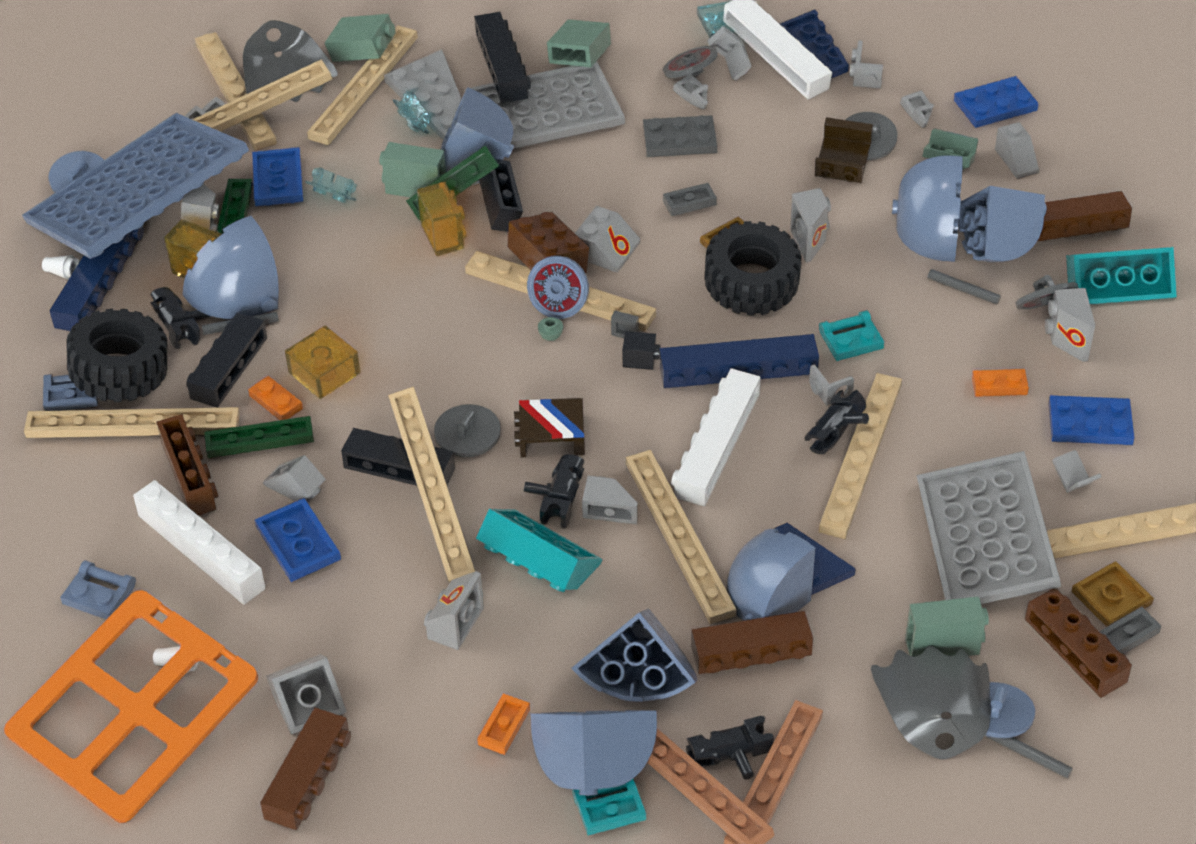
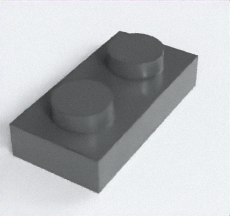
(689, 199)
(1132, 630)

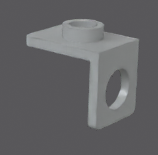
(825, 390)
(1072, 471)

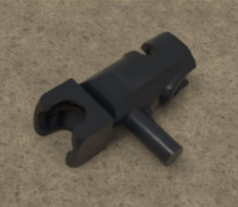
(179, 322)
(836, 420)
(560, 491)
(732, 745)

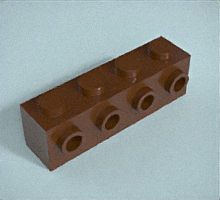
(1085, 215)
(187, 465)
(751, 642)
(1078, 642)
(305, 769)

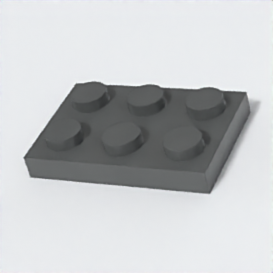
(679, 136)

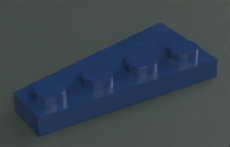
(813, 36)

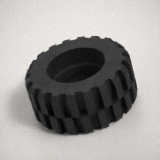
(755, 245)
(117, 376)

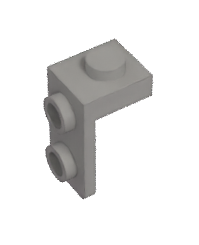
(733, 50)
(864, 73)

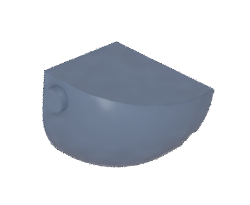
(476, 125)
(930, 207)
(1001, 223)
(234, 274)
(771, 575)
(638, 662)
(593, 747)

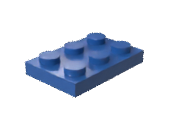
(996, 101)
(277, 176)
(1091, 420)
(297, 539)

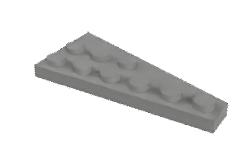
(433, 86)

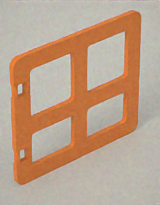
(134, 708)

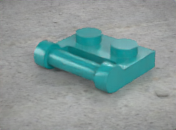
(851, 342)
(611, 810)

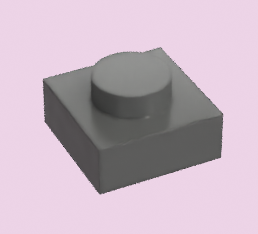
(623, 322)

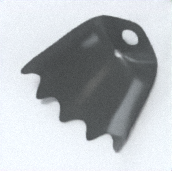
(297, 50)
(935, 683)

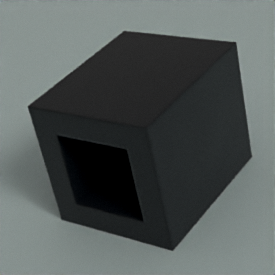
(640, 350)

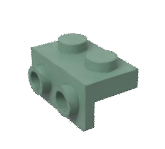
(951, 144)

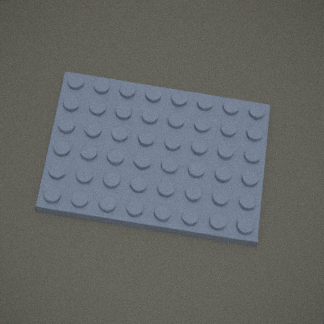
(135, 184)

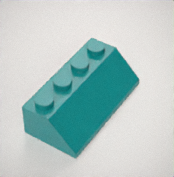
(1124, 274)
(537, 549)

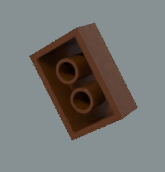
(543, 237)

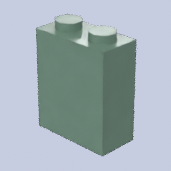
(360, 37)
(579, 43)
(410, 168)
(946, 626)

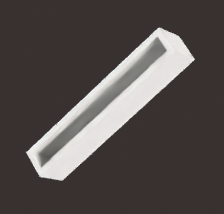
(777, 47)
(716, 437)
(199, 542)

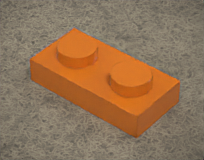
(1000, 382)
(275, 398)
(503, 724)

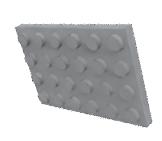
(560, 105)
(988, 530)

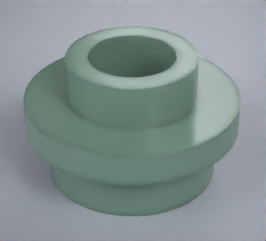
(550, 328)

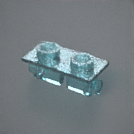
(414, 112)
(323, 183)

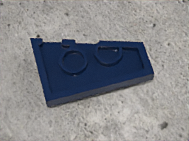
(828, 567)

